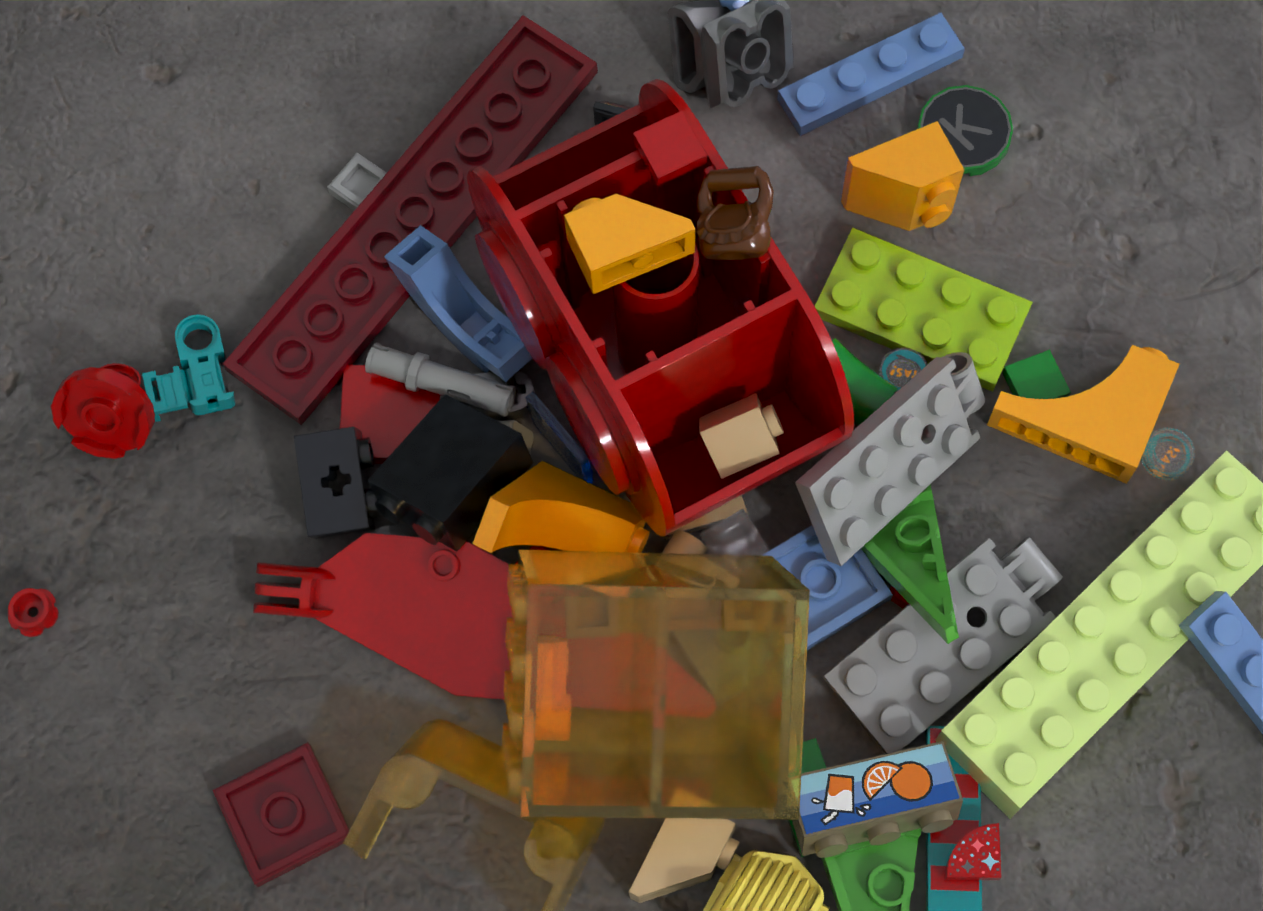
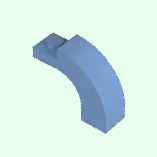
(456, 305)

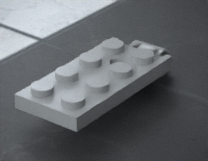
(886, 459)
(911, 676)

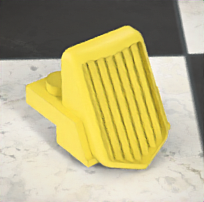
(766, 884)

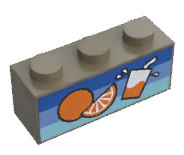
(877, 800)

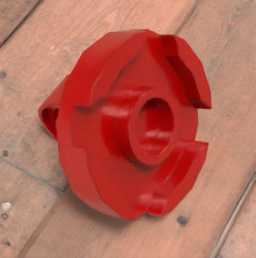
(104, 410)

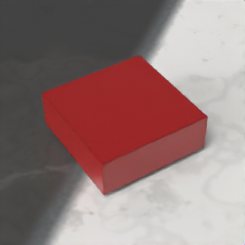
(669, 148)

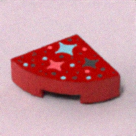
(976, 855)

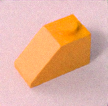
(625, 239)

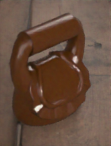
(734, 229)

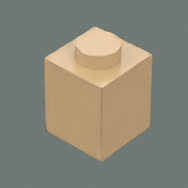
(741, 434)

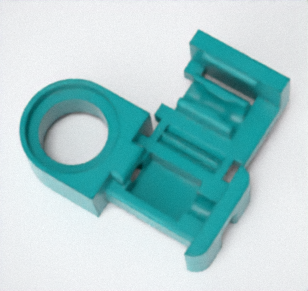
(199, 377)

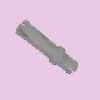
(421, 373)

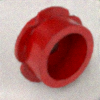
(21, 605)

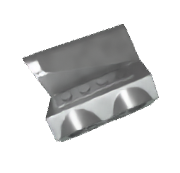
(730, 48)

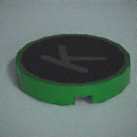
(974, 124)

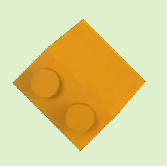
(905, 180)

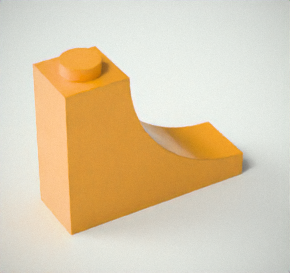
(1100, 426)
(559, 513)

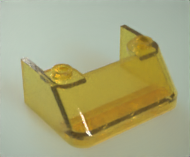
(448, 752)

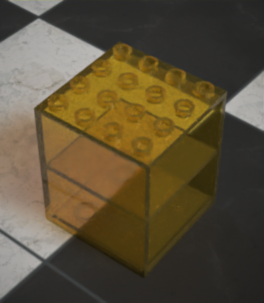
(654, 685)

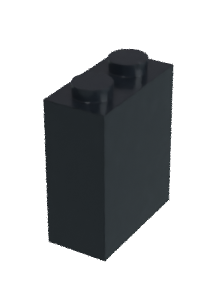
(448, 472)

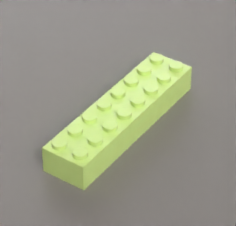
(1109, 638)

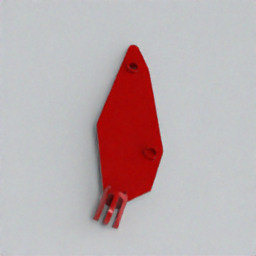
(410, 603)

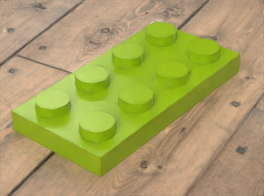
(921, 305)

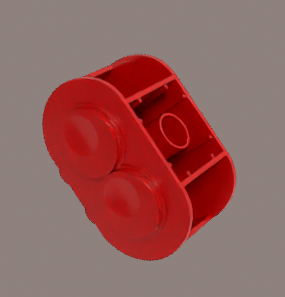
(667, 344)

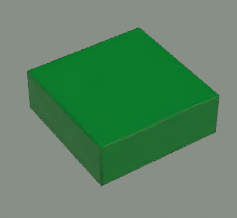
(1036, 377)

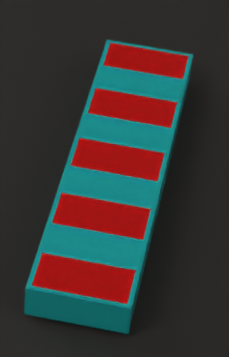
(953, 894)

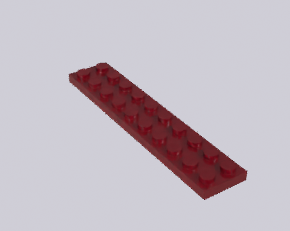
(348, 286)

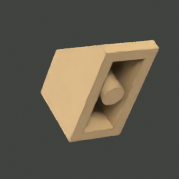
(684, 856)

